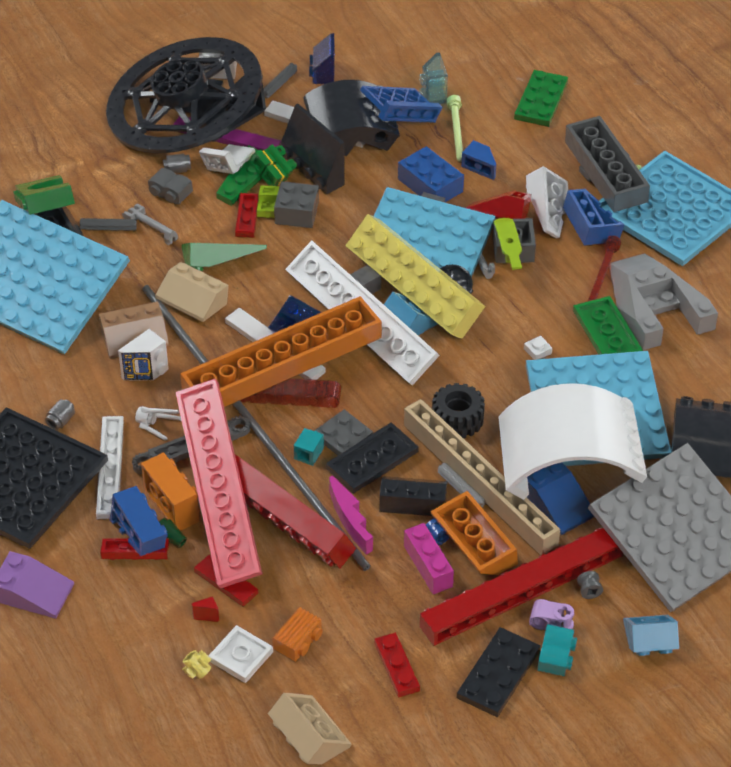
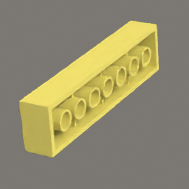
(415, 276)

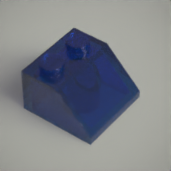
(323, 61)

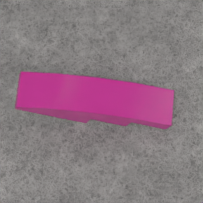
(348, 511)

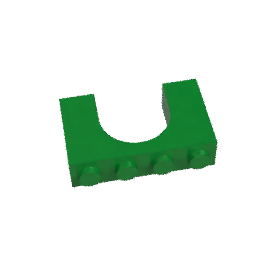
(44, 194)

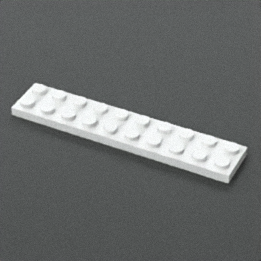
(335, 286)

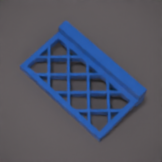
(402, 104)

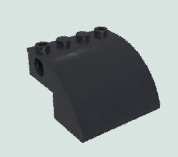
(350, 114)
(707, 430)

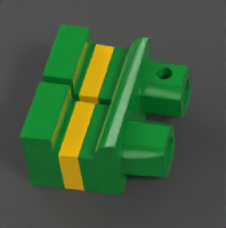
(273, 165)

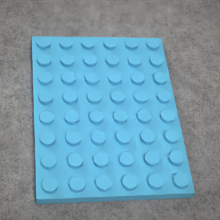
(51, 277)

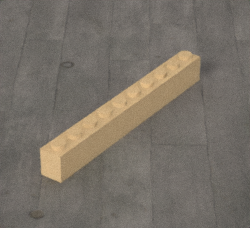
(481, 476)

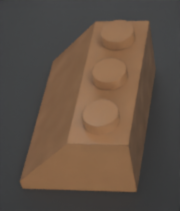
(126, 324)

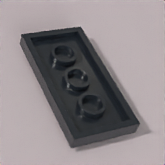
(372, 457)
(498, 672)

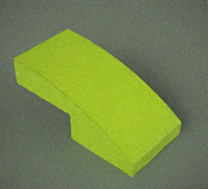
(267, 201)

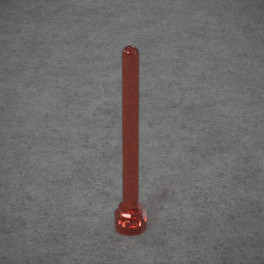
(612, 245)

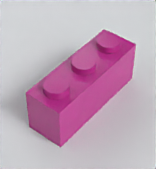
(428, 558)

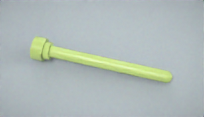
(454, 105)

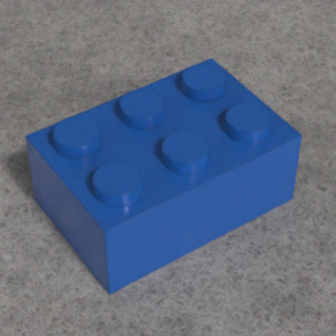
(430, 174)

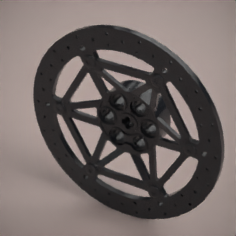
(182, 84)

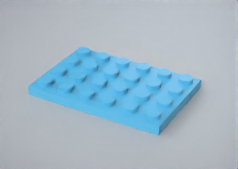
(437, 229)

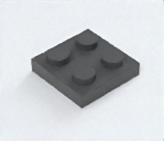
(343, 432)

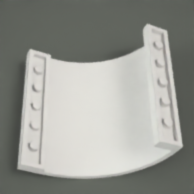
(568, 425)

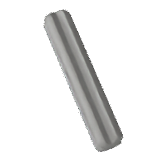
(459, 483)

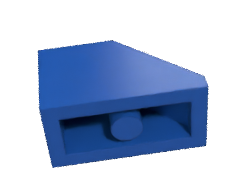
(479, 159)

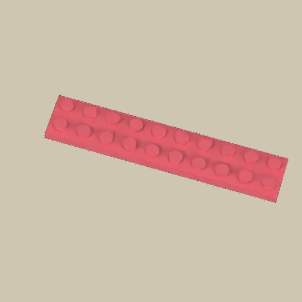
(218, 484)

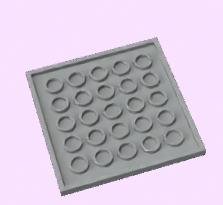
(672, 526)

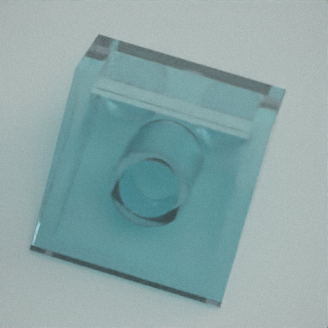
(434, 80)

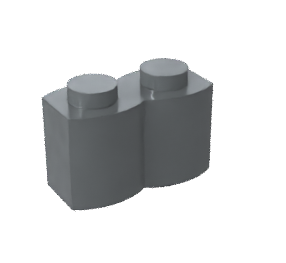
(170, 186)

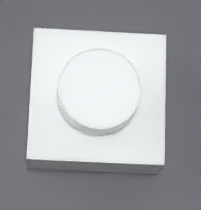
(538, 348)

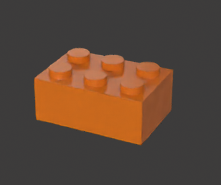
(170, 491)

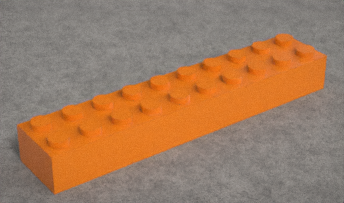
(289, 351)

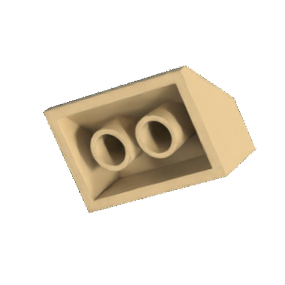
(192, 292)
(308, 728)

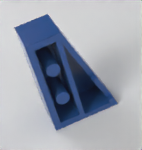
(589, 218)
(138, 521)

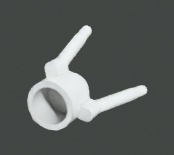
(148, 416)

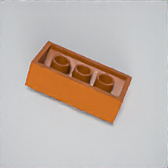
(476, 535)

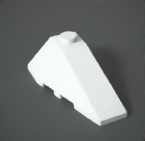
(548, 198)

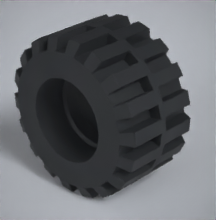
(460, 398)

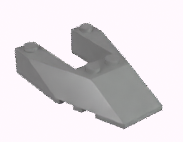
(650, 288)

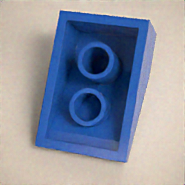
(559, 497)

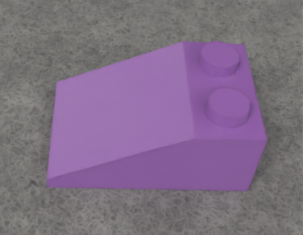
(32, 585)

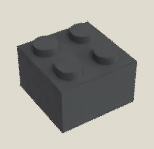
(296, 204)
(527, 239)

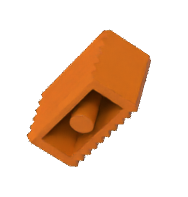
(297, 634)

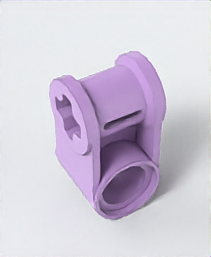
(551, 613)

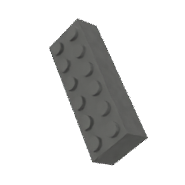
(607, 164)

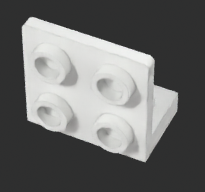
(226, 160)

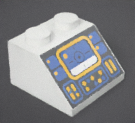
(144, 357)

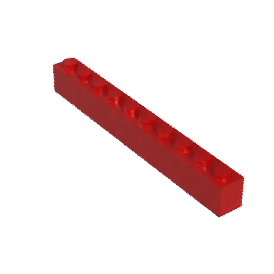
(518, 586)

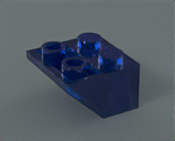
(291, 313)

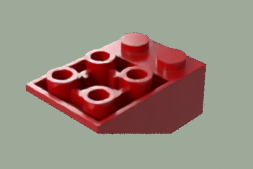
(506, 205)

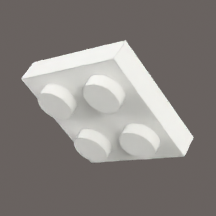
(241, 654)

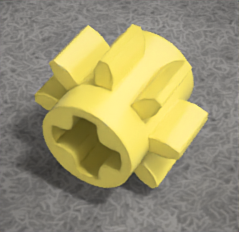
(197, 664)

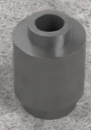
(177, 163)
(59, 414)

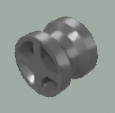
(589, 584)

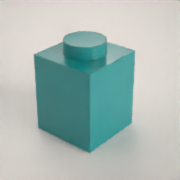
(308, 446)

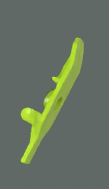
(509, 241)

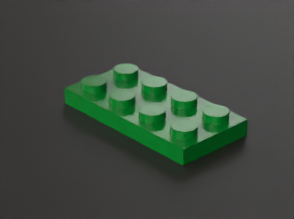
(541, 98)
(606, 326)

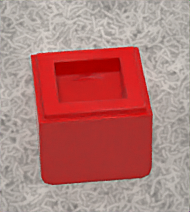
(205, 610)

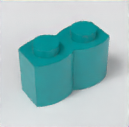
(556, 650)

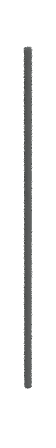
(360, 559)

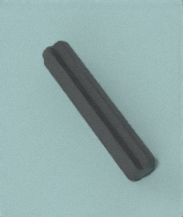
(279, 80)
(108, 224)

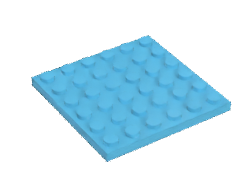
(682, 210)
(620, 373)

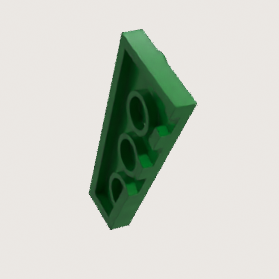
(238, 182)

